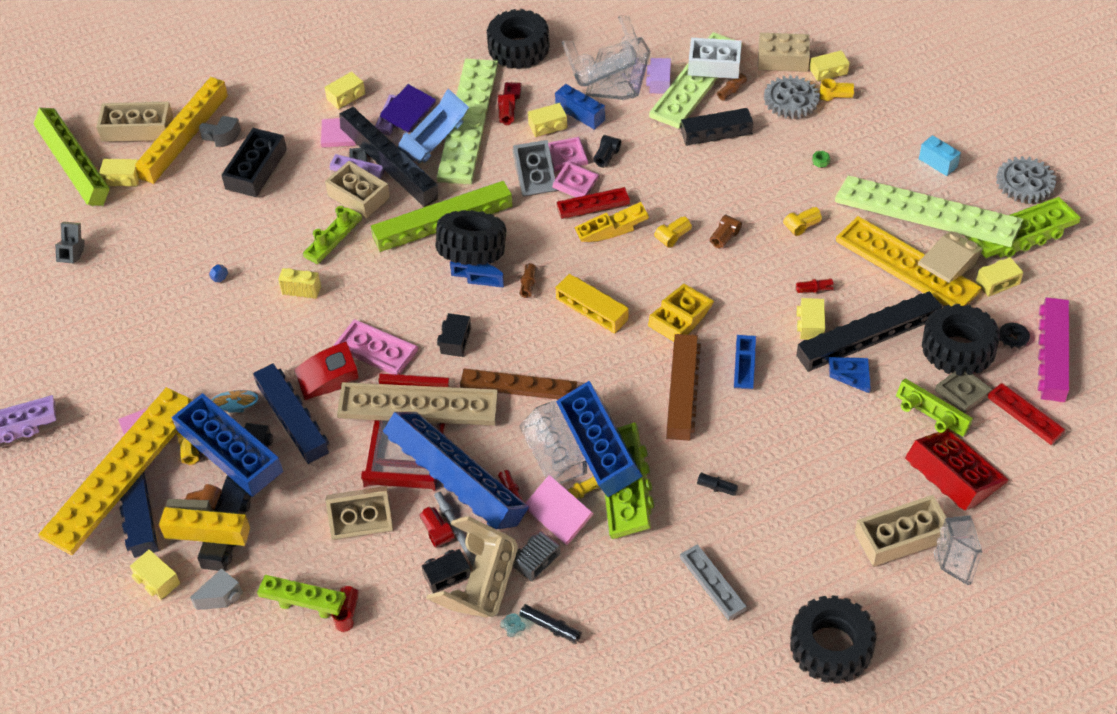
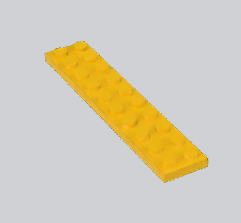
(115, 474)

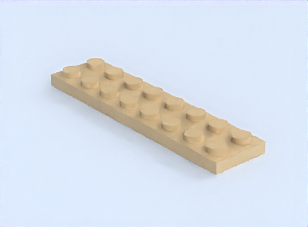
(432, 403)

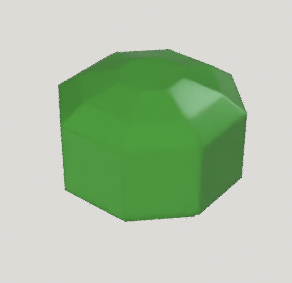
(821, 159)

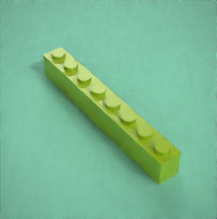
(71, 157)
(424, 220)

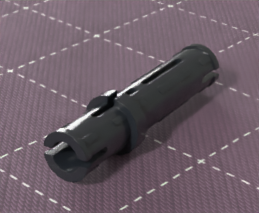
(557, 627)

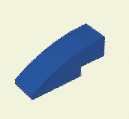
(478, 274)
(744, 362)

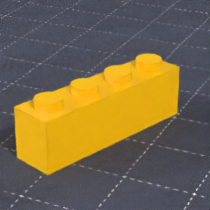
(592, 303)
(204, 526)

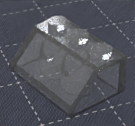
(958, 548)

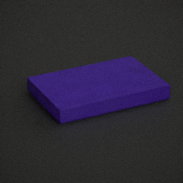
(408, 108)

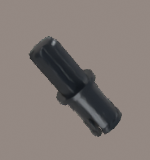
(717, 484)

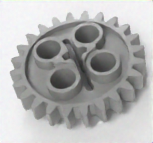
(791, 97)
(1026, 179)

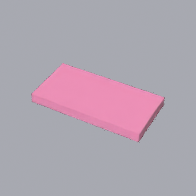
(377, 347)

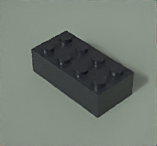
(254, 162)

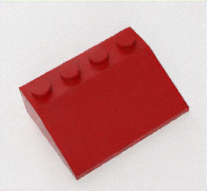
(955, 468)

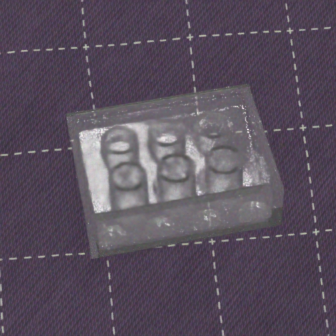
(623, 84)

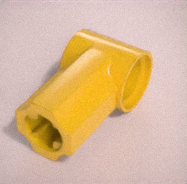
(831, 89)
(799, 222)
(669, 234)
(188, 452)

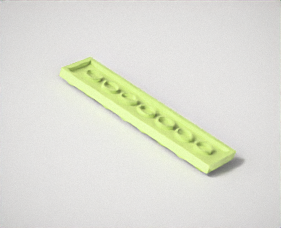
(683, 95)

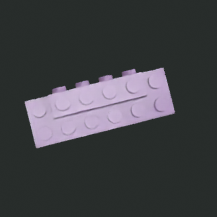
(25, 418)

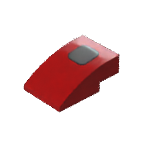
(326, 371)

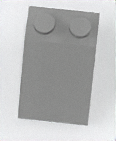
(534, 168)

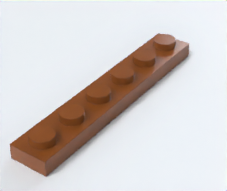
(517, 384)

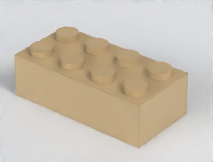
(133, 121)
(900, 530)

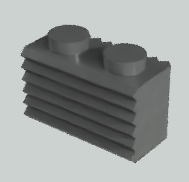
(536, 555)

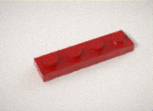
(593, 202)
(1026, 413)

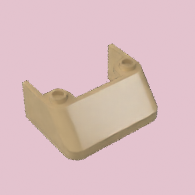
(489, 574)

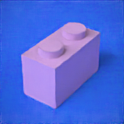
(659, 75)

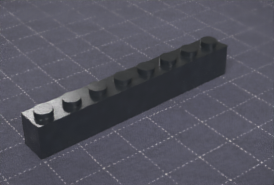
(389, 156)
(867, 331)
(235, 501)

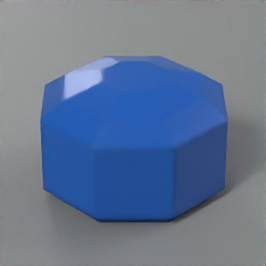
(218, 273)

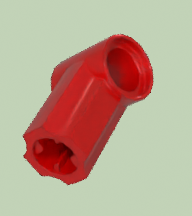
(506, 108)
(437, 530)
(347, 609)

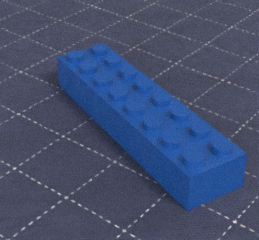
(455, 470)

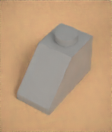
(217, 592)

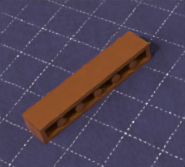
(682, 387)

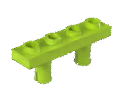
(327, 240)
(944, 413)
(302, 595)

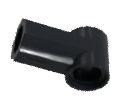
(608, 147)

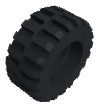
(518, 25)
(470, 237)
(958, 356)
(835, 614)

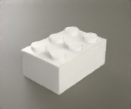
(714, 58)

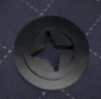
(1017, 330)

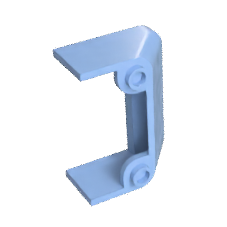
(434, 128)

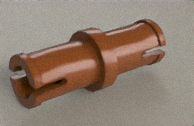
(731, 87)
(527, 280)

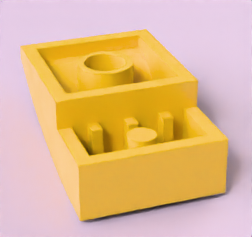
(680, 312)

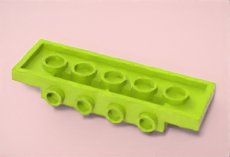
(1038, 225)
(631, 506)

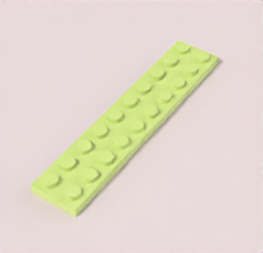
(463, 144)
(929, 211)

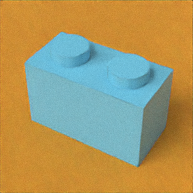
(939, 155)

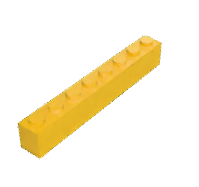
(181, 130)

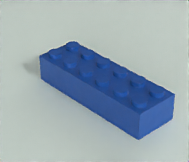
(599, 439)
(227, 444)

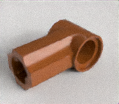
(727, 228)
(209, 493)

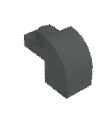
(222, 134)
(71, 244)

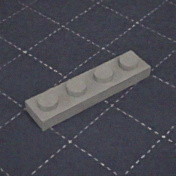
(713, 582)

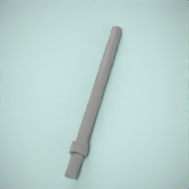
(447, 511)

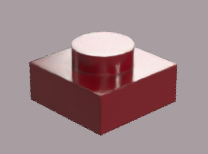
(513, 88)

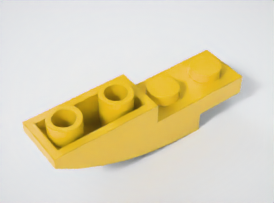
(607, 226)

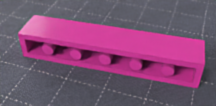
(1054, 349)

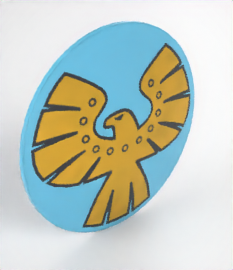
(235, 400)

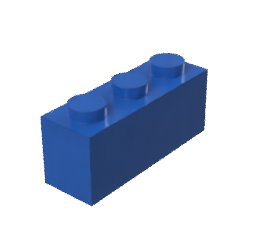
(580, 106)

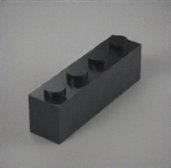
(716, 126)

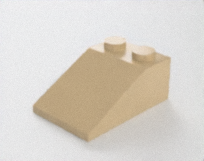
(951, 256)

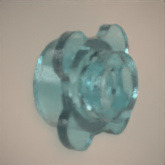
(512, 619)

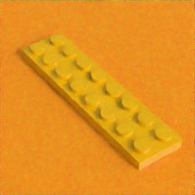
(903, 261)

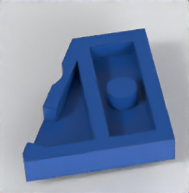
(851, 372)

